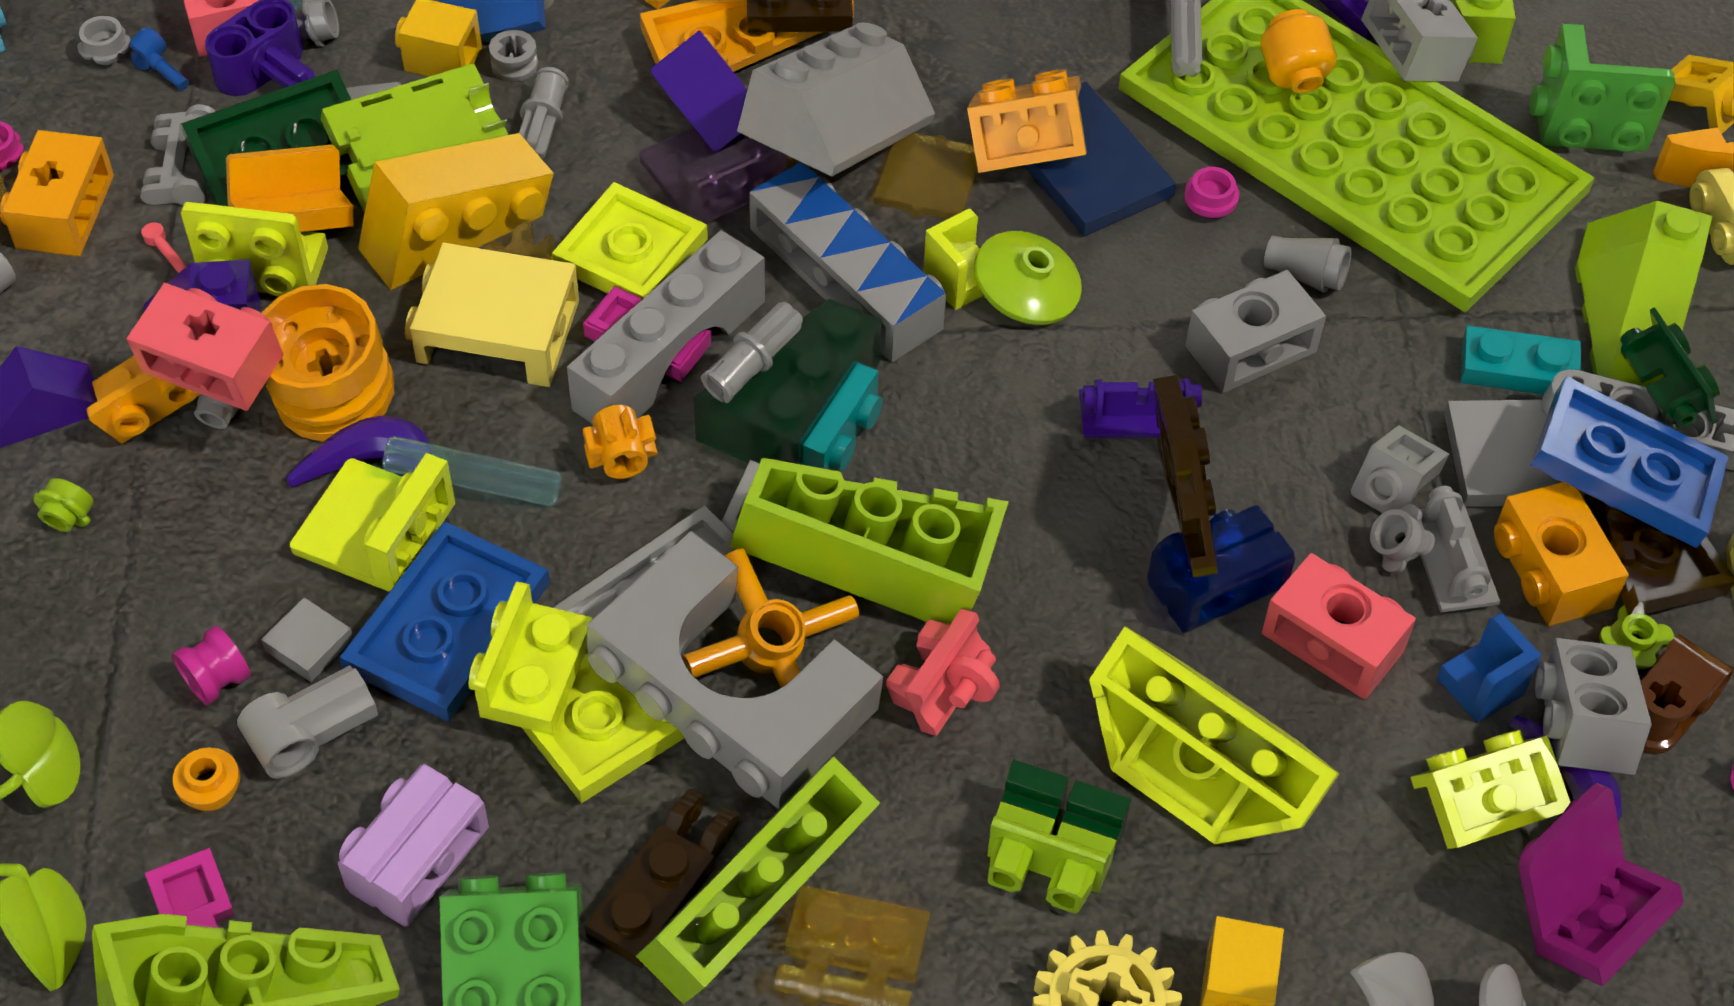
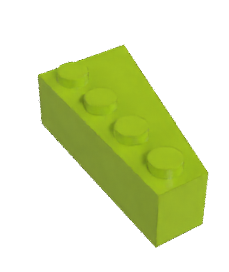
(870, 538)

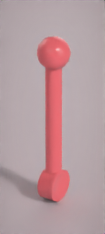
(154, 235)

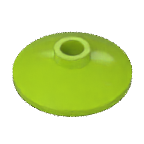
(1027, 278)

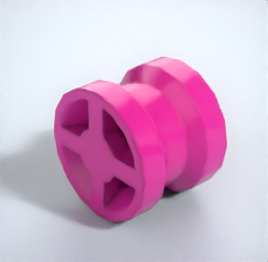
(211, 665)

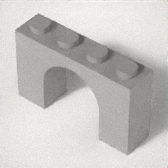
(764, 740)

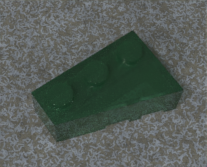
(785, 403)

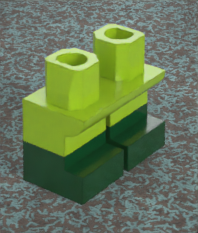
(1025, 837)

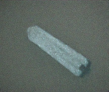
(477, 471)

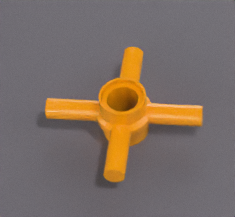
(772, 614)

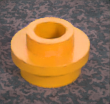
(209, 793)

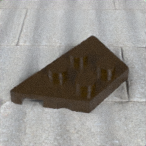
(1183, 458)

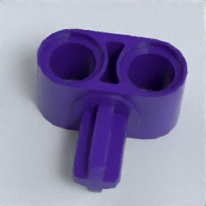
(257, 47)

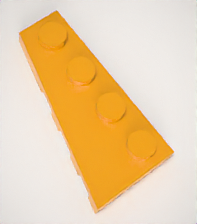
(722, 24)

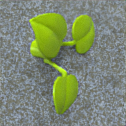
(40, 910)

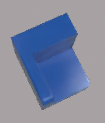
(1491, 671)

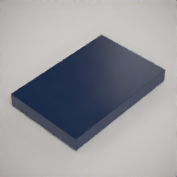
(1113, 176)

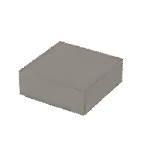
(307, 639)

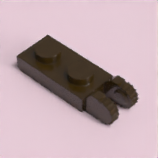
(660, 879)

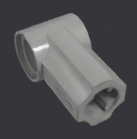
(290, 729)

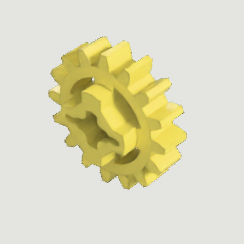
(1104, 974)

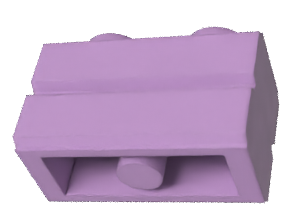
(412, 844)

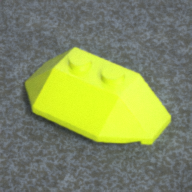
(1201, 747)

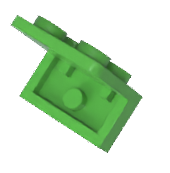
(1596, 103)
(511, 942)

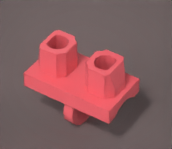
(953, 672)

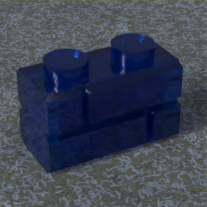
(1249, 565)

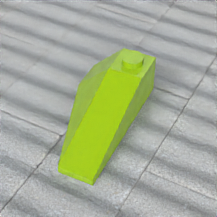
(1637, 264)
(178, 964)

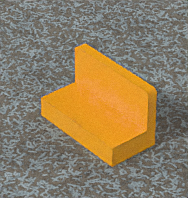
(291, 182)

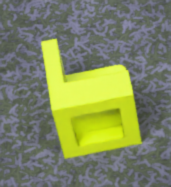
(951, 257)

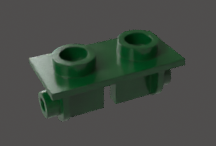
(1665, 351)

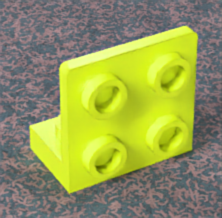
(272, 242)
(375, 520)

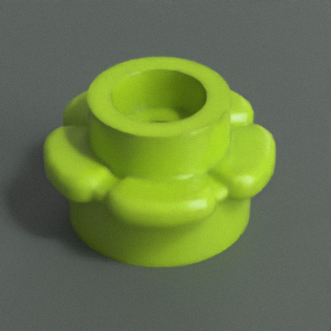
(63, 505)

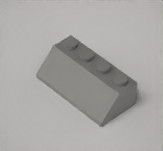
(837, 99)

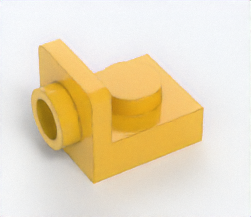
(1706, 84)

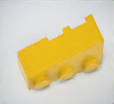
(451, 197)

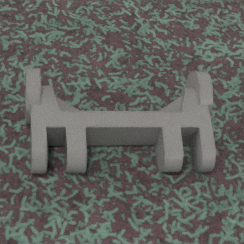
(168, 183)

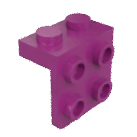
(1583, 896)

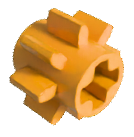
(619, 441)

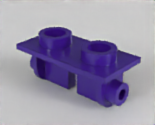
(1124, 409)

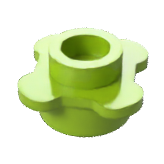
(1644, 650)

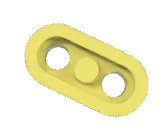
(1715, 196)

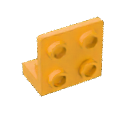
(1027, 121)

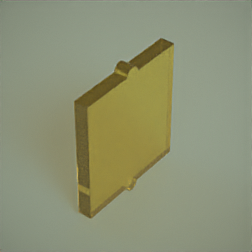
(928, 176)

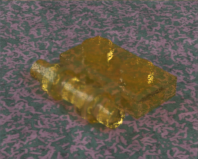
(852, 935)

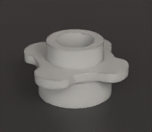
(1389, 530)

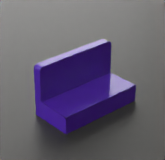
(703, 90)

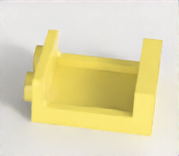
(495, 308)

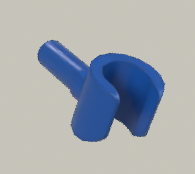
(147, 53)

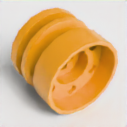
(330, 363)

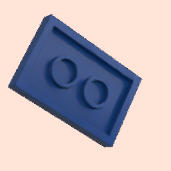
(1630, 462)
(439, 620)

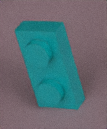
(1515, 359)
(851, 410)

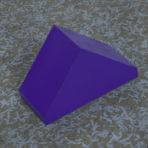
(41, 394)

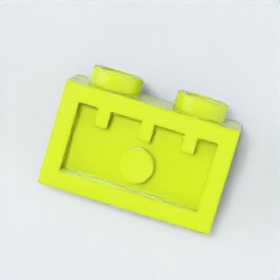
(528, 662)
(1494, 790)

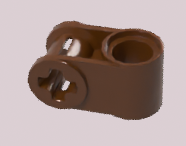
(1680, 690)

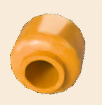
(1298, 50)

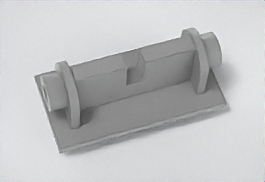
(1456, 560)

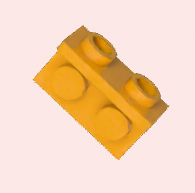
(133, 400)

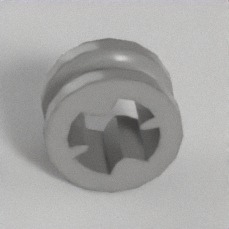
(513, 68)

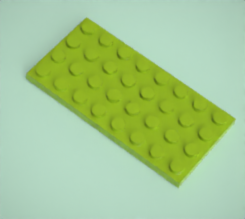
(1371, 155)

